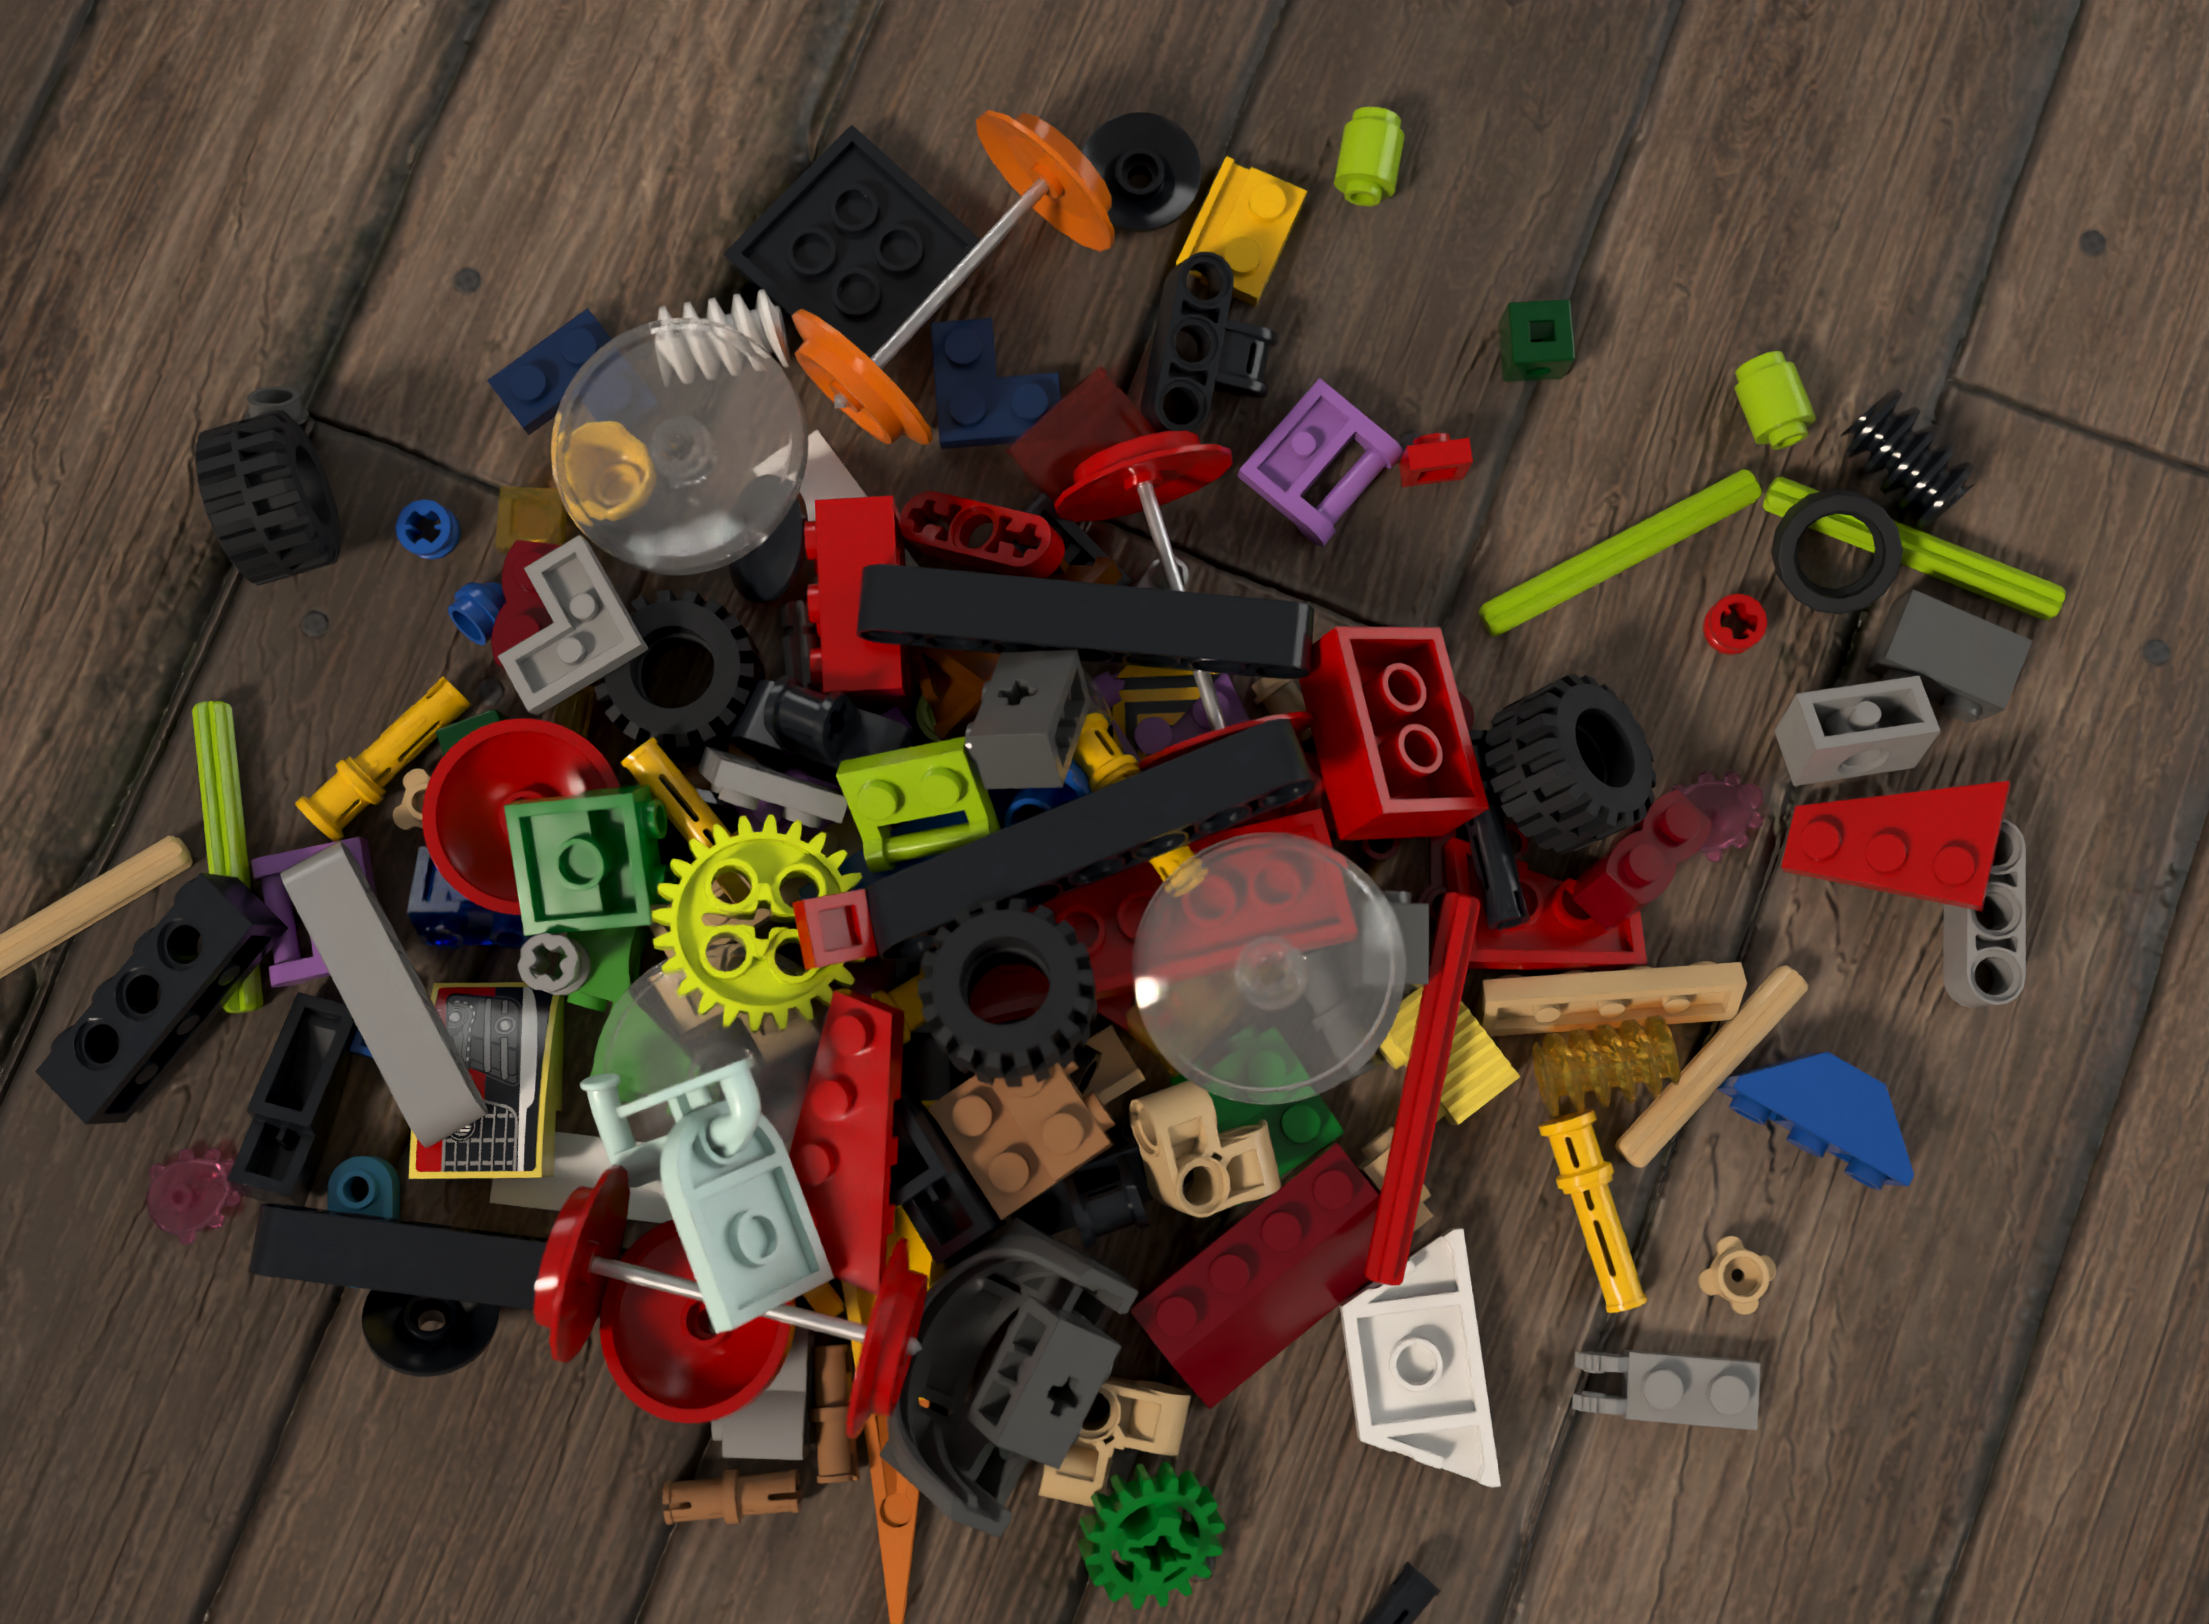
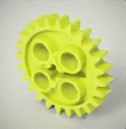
(766, 863)

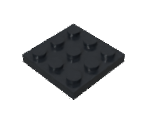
(852, 243)

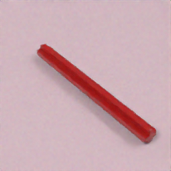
(1422, 1089)

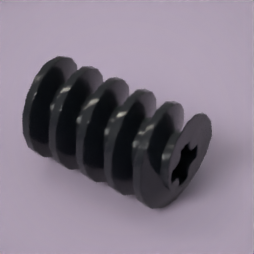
(1908, 459)

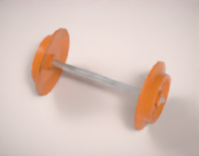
(1051, 180)

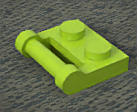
(915, 786)

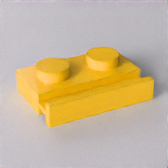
(1246, 224)

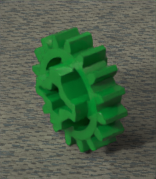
(1151, 1535)

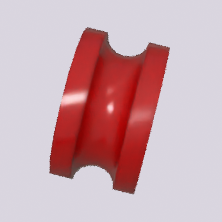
(1746, 610)

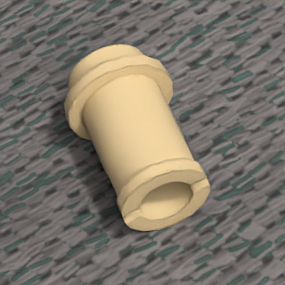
(1281, 697)

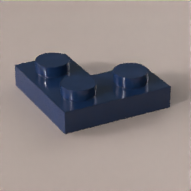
(538, 379)
(971, 399)

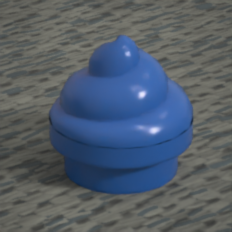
(477, 609)

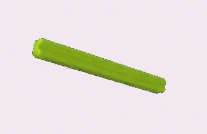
(1619, 552)
(1933, 557)
(224, 817)

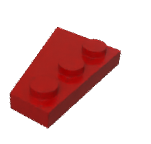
(1904, 844)
(1555, 936)

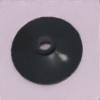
(1149, 147)
(774, 564)
(394, 1334)

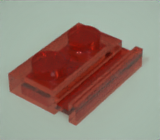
(1074, 429)

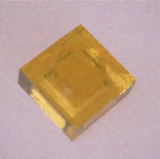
(530, 516)

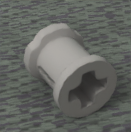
(535, 961)

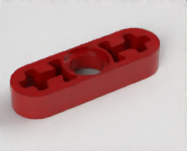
(998, 552)

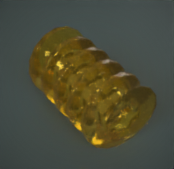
(1605, 1063)

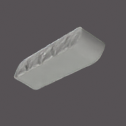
(384, 994)

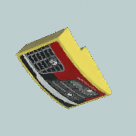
(515, 1056)

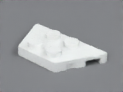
(1421, 1364)

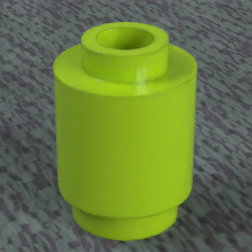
(1369, 156)
(1774, 400)

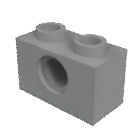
(1856, 730)

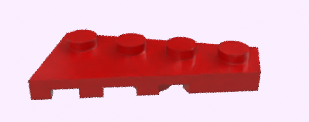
(846, 1136)

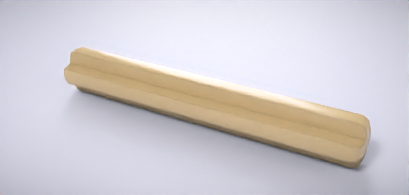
(92, 902)
(1711, 1066)

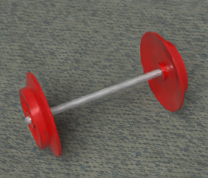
(1141, 478)
(585, 1255)

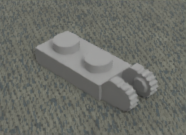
(1675, 1388)

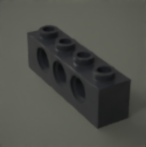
(235, 936)

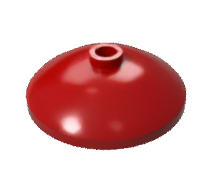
(483, 773)
(666, 1352)

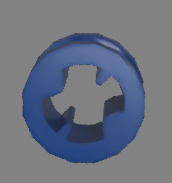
(449, 529)

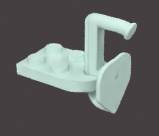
(725, 1190)

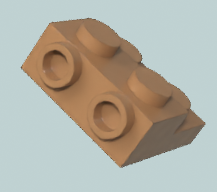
(1024, 1136)

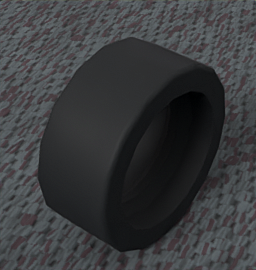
(1864, 590)

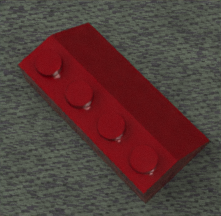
(1264, 1276)

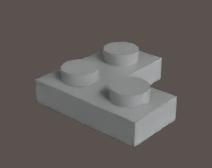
(588, 634)
(748, 781)

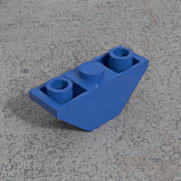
(1828, 1110)

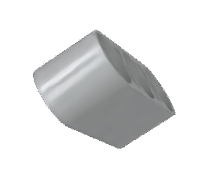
(2001, 945)

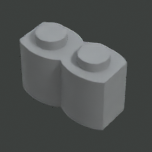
(779, 1419)

